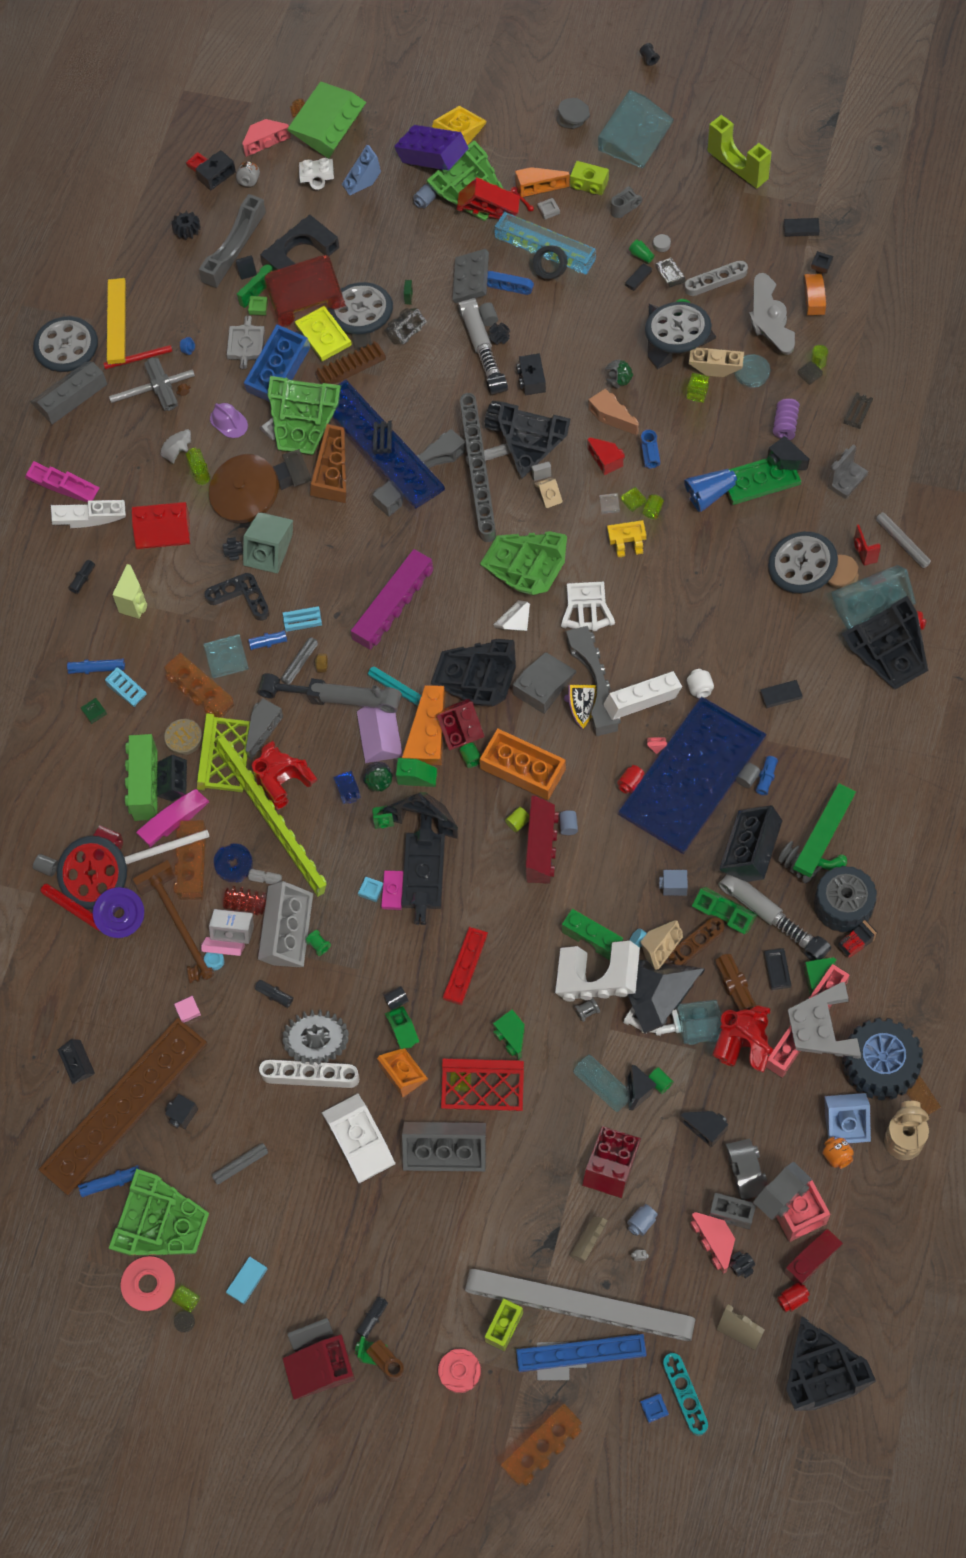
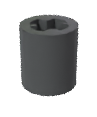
(488, 314)
(748, 775)
(45, 865)

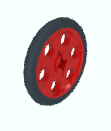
(69, 861)

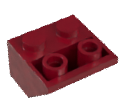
(460, 724)

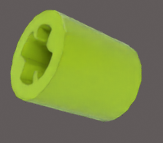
(517, 819)

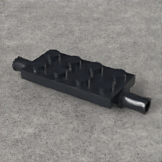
(423, 870)

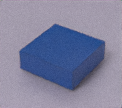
(654, 1408)

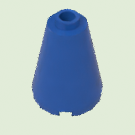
(709, 487)

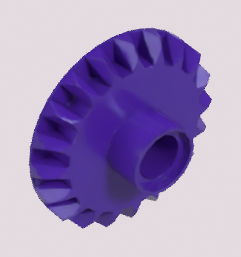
(109, 903)

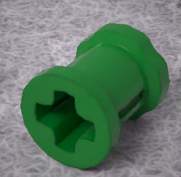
(318, 943)

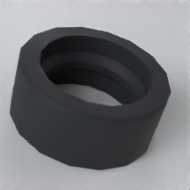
(562, 259)

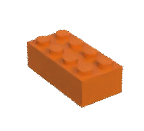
(522, 764)

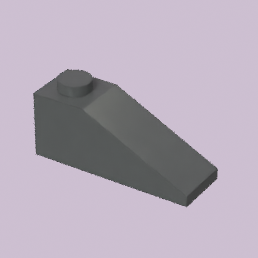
(263, 721)

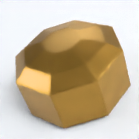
(321, 663)

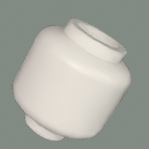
(700, 683)

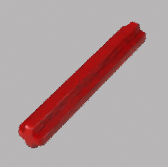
(68, 904)

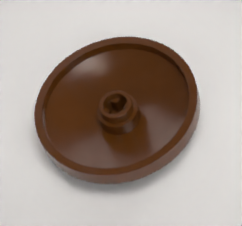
(243, 488)

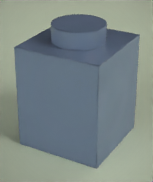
(674, 882)

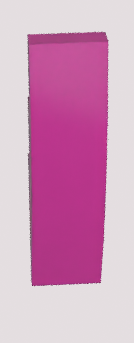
(65, 484)
(170, 817)

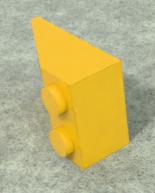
(461, 121)

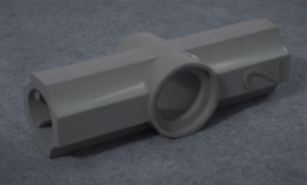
(161, 384)

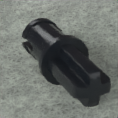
(81, 577)
(274, 993)
(372, 1317)

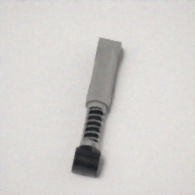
(470, 314)
(814, 947)

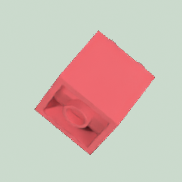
(805, 1214)

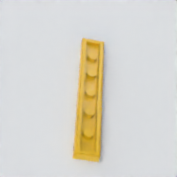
(116, 321)

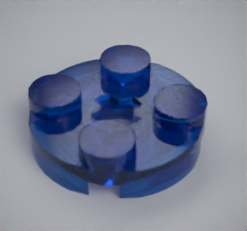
(229, 853)

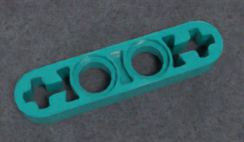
(682, 1395)

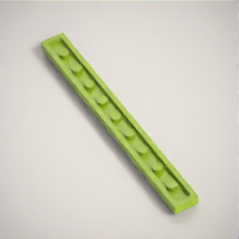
(275, 821)

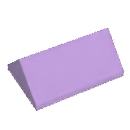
(379, 734)

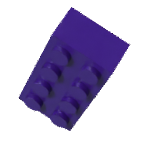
(431, 147)

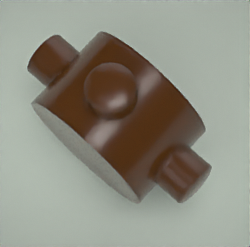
(183, 389)

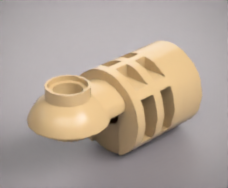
(908, 1121)

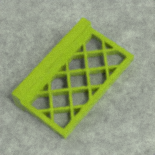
(207, 753)

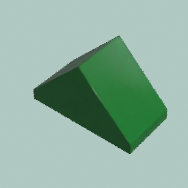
(816, 970)

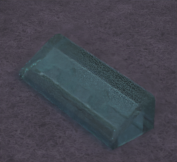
(602, 1082)

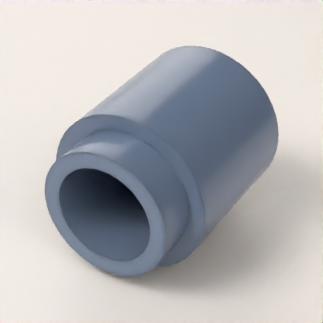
(424, 196)
(642, 1220)

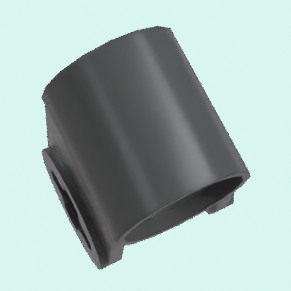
(624, 202)

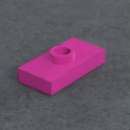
(392, 890)

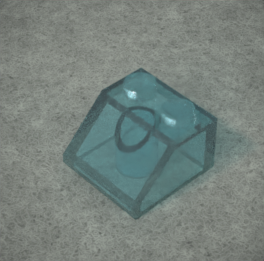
(700, 1021)

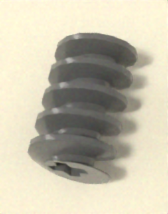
(789, 856)

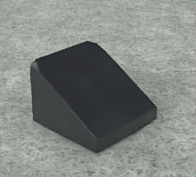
(246, 267)

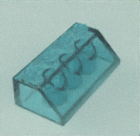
(872, 595)

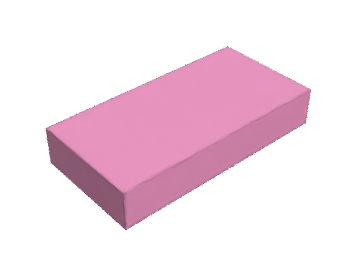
(222, 947)

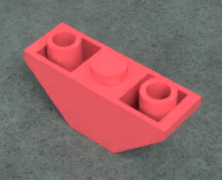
(264, 135)
(715, 1238)

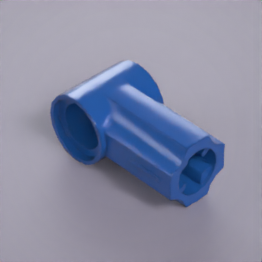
(650, 449)

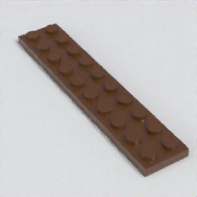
(123, 1107)

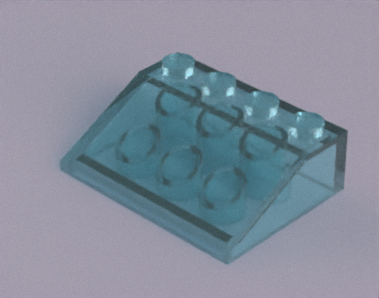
(634, 130)

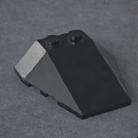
(891, 643)
(478, 672)

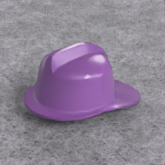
(228, 420)

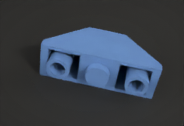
(363, 172)

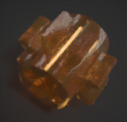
(297, 106)

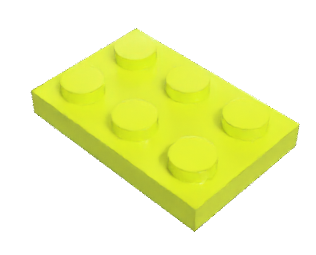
(323, 333)

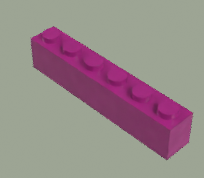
(392, 599)

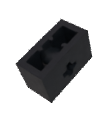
(215, 170)
(532, 374)
(172, 778)

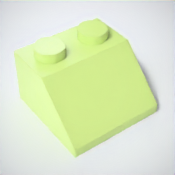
(129, 594)

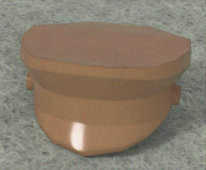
(845, 573)

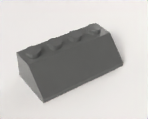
(70, 391)
(444, 1146)

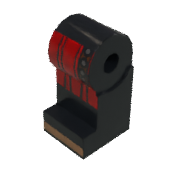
(858, 939)

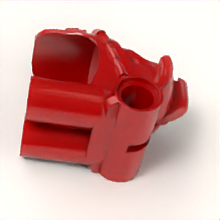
(276, 768)
(740, 1030)

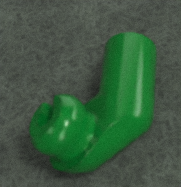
(839, 861)

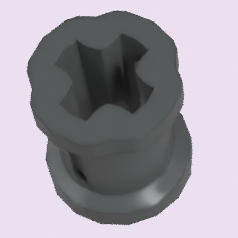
(587, 1009)

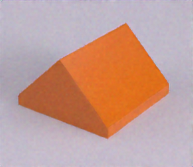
(402, 1071)

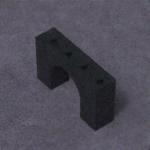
(307, 232)

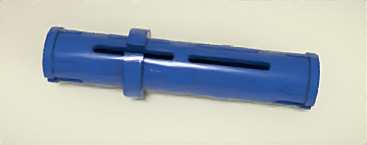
(95, 666)
(107, 1182)

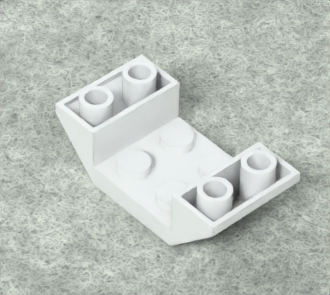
(359, 1138)

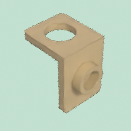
(549, 492)

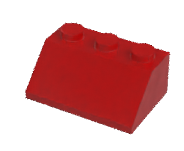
(161, 525)

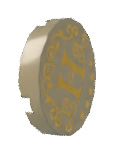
(183, 736)

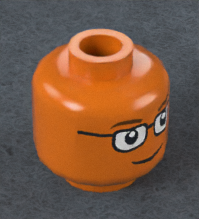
(838, 1152)

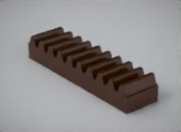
(351, 364)

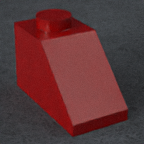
(605, 454)

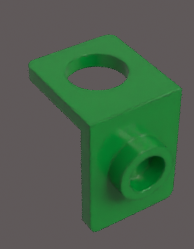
(382, 821)
(361, 1349)

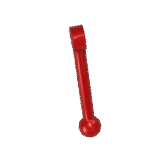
(515, 190)

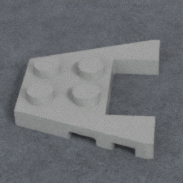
(813, 1025)

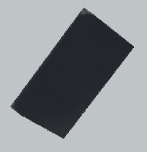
(76, 1061)

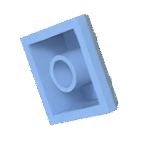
(848, 1117)

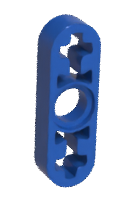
(518, 284)

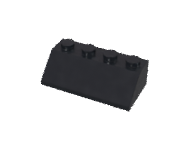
(751, 843)

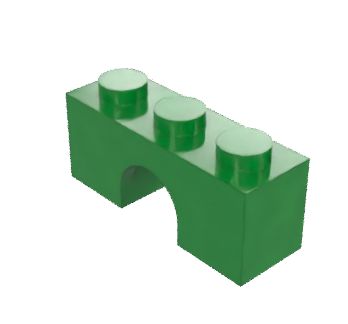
(722, 907)
(581, 927)

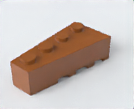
(330, 473)

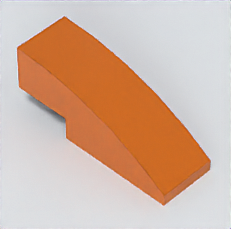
(815, 294)

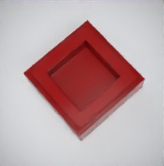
(195, 161)

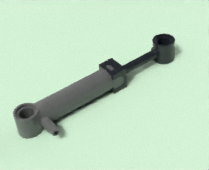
(322, 692)

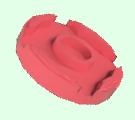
(459, 1371)

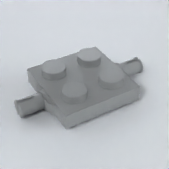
(245, 342)

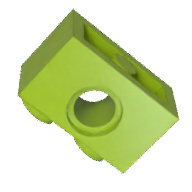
(589, 178)
(504, 1325)

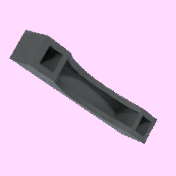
(218, 264)
(444, 450)
(582, 648)

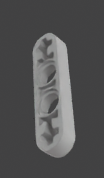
(714, 276)

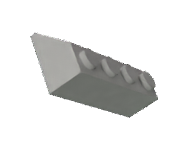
(285, 925)

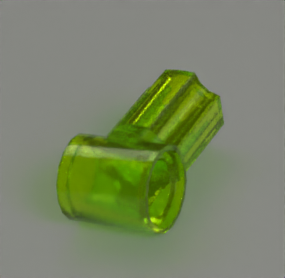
(198, 466)

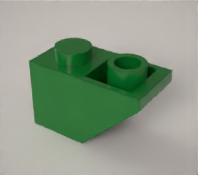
(512, 1032)

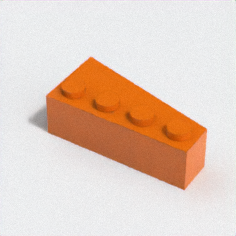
(426, 736)

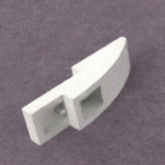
(88, 515)

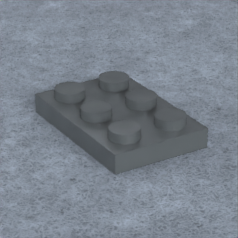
(470, 275)

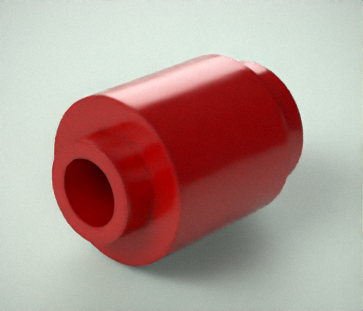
(630, 779)
(793, 1297)

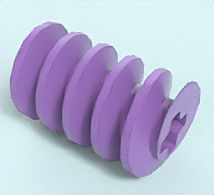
(786, 418)

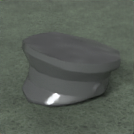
(572, 113)

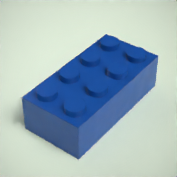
(279, 358)

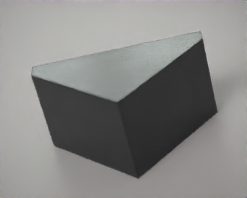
(638, 1087)

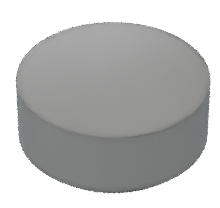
(661, 243)

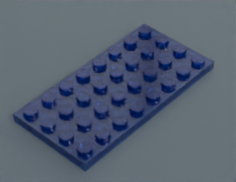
(692, 775)

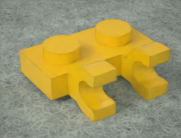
(627, 532)

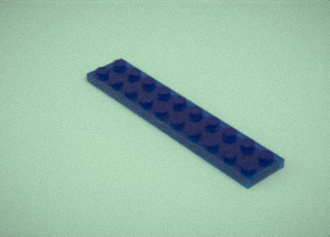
(402, 465)

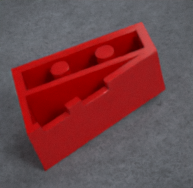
(488, 199)

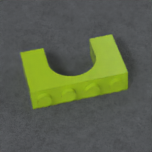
(721, 145)

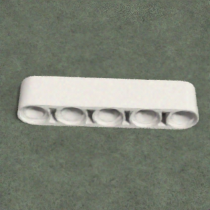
(317, 1079)

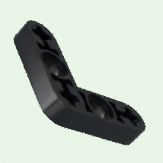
(240, 588)

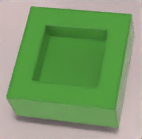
(258, 305)

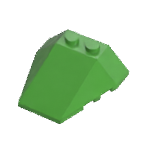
(471, 165)
(527, 561)

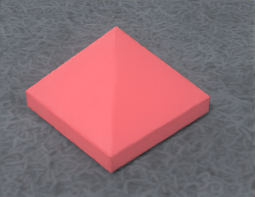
(656, 743)

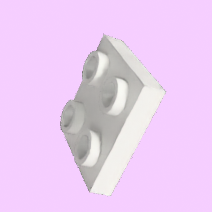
(320, 168)

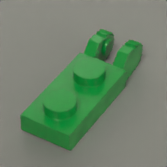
(254, 287)

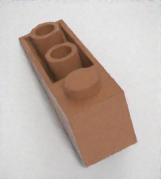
(611, 412)

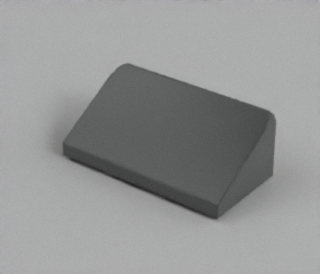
(310, 1334)

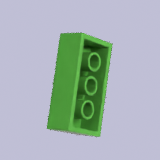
(142, 777)

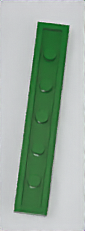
(824, 830)

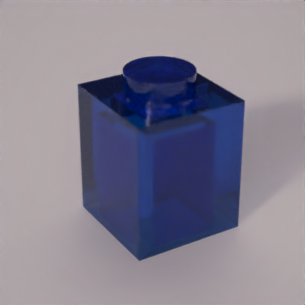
(347, 787)

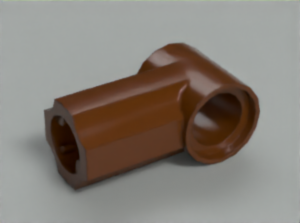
(384, 1360)

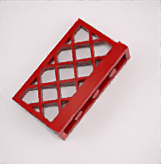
(483, 1067)

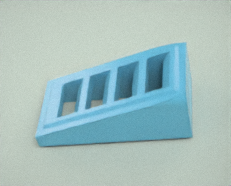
(116, 678)

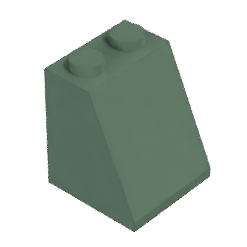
(267, 542)

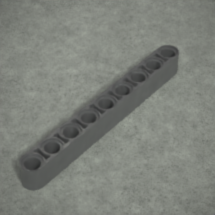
(478, 474)

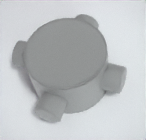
(639, 1255)

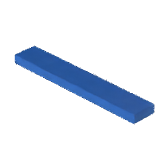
(581, 1353)

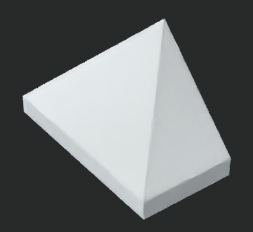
(515, 618)

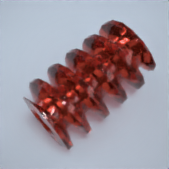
(244, 902)

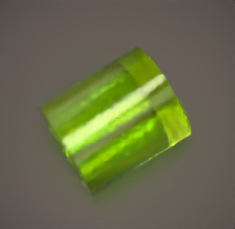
(819, 355)
(653, 506)
(186, 1298)

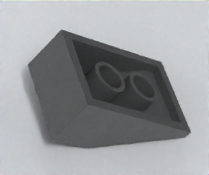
(543, 682)

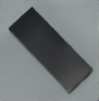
(638, 277)

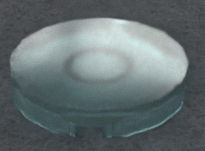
(754, 371)

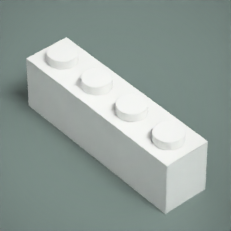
(642, 695)

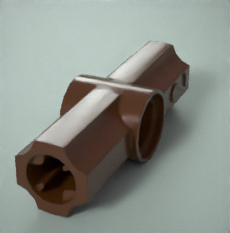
(735, 982)

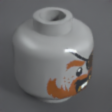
(247, 174)

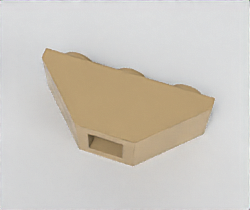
(715, 361)
(661, 942)

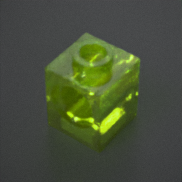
(698, 387)

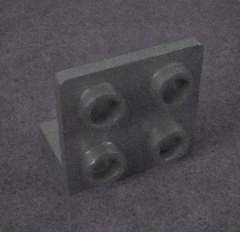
(846, 474)

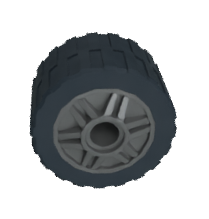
(845, 898)

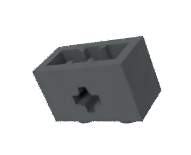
(733, 1210)

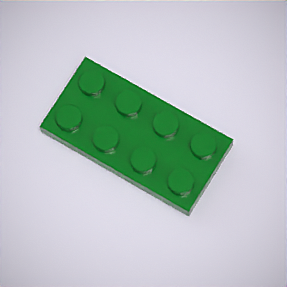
(760, 480)

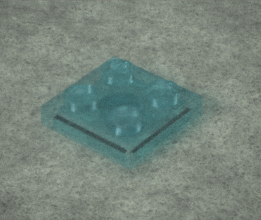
(226, 656)

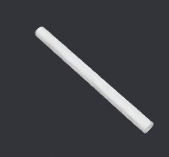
(167, 846)

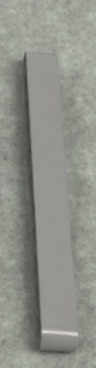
(580, 1305)

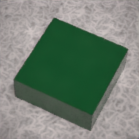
(408, 292)
(93, 710)

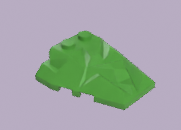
(301, 412)
(158, 1220)

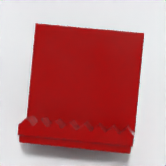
(868, 554)

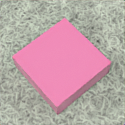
(187, 1009)

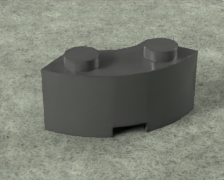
(746, 1168)
(783, 1191)

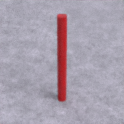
(140, 356)

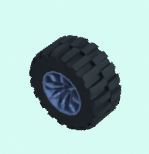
(887, 1061)

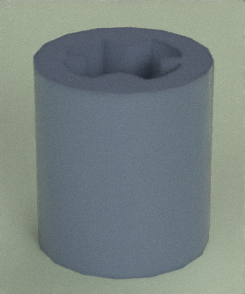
(568, 822)

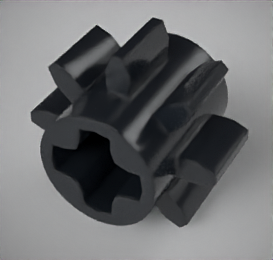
(499, 333)
(233, 548)
(742, 1264)

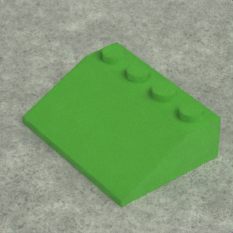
(326, 118)

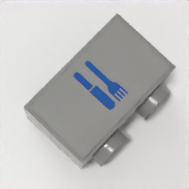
(231, 926)

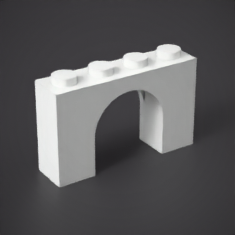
(617, 981)

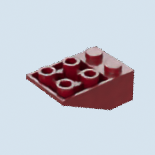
(611, 1162)
(319, 1367)

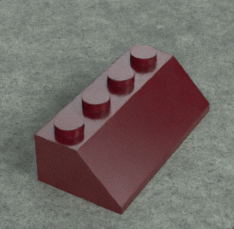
(540, 841)

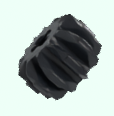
(186, 225)
(492, 415)

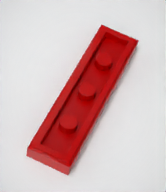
(465, 966)

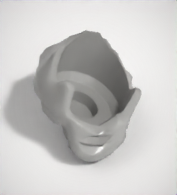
(175, 444)

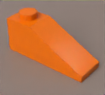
(538, 180)

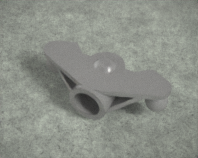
(770, 315)

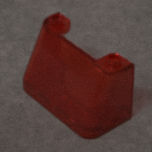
(303, 287)

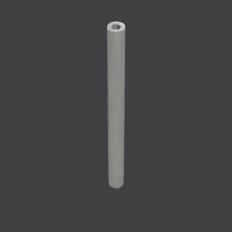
(144, 388)

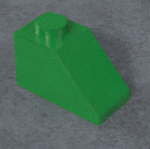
(415, 773)
(402, 1028)

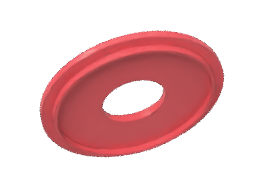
(163, 1290)

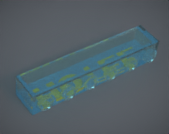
(533, 237)

